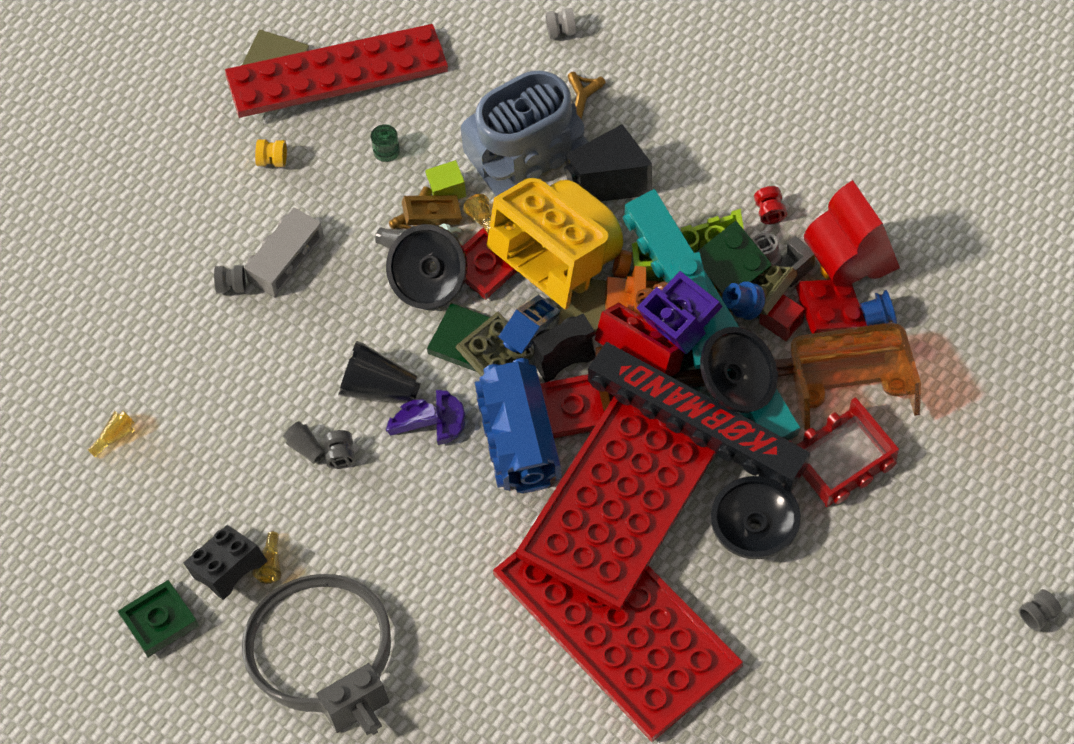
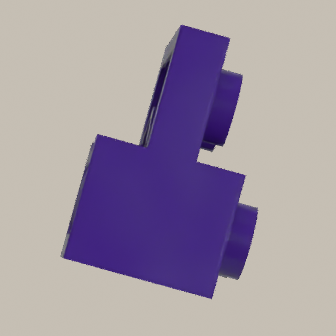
(680, 326)

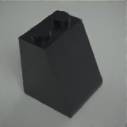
(610, 166)

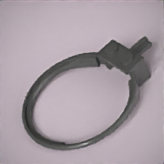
(351, 697)

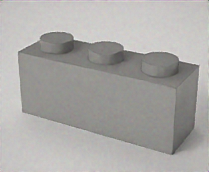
(283, 252)

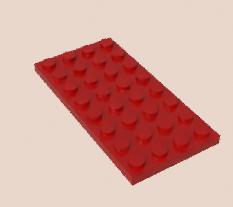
(615, 504)
(647, 658)

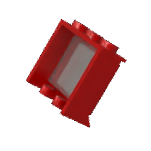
(847, 453)

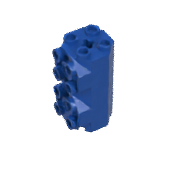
(517, 427)

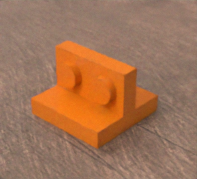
(625, 290)

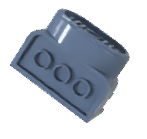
(522, 130)

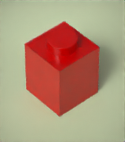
(783, 318)

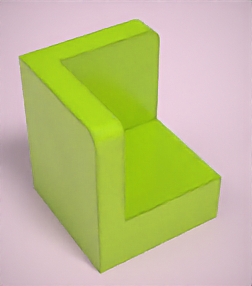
(446, 180)

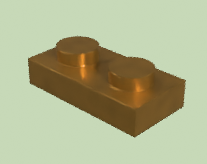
(431, 210)

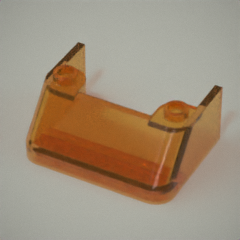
(852, 359)

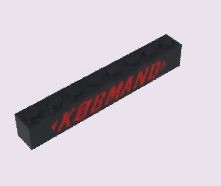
(698, 417)

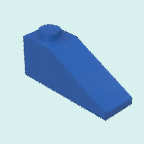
(527, 323)

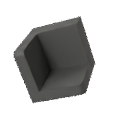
(799, 257)

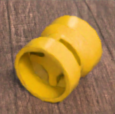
(271, 153)

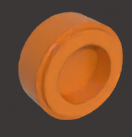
(622, 264)

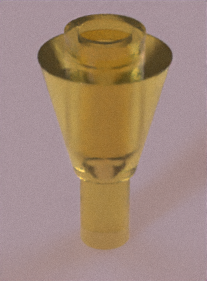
(479, 210)
(116, 428)
(270, 571)

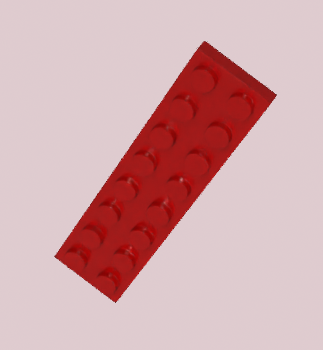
(335, 70)

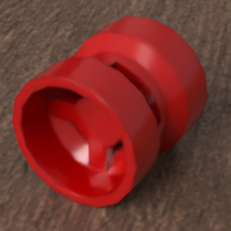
(770, 205)

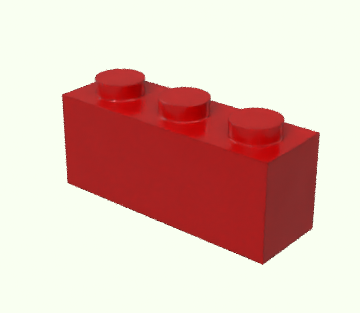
(636, 337)

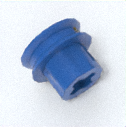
(744, 299)
(879, 310)

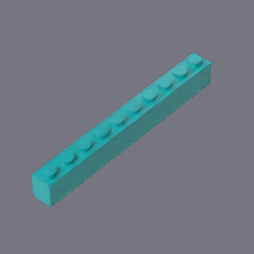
(663, 240)

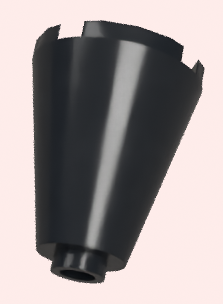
(377, 377)

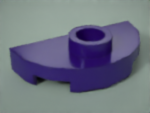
(412, 416)
(452, 417)

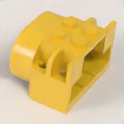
(554, 235)

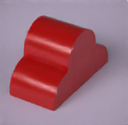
(851, 239)

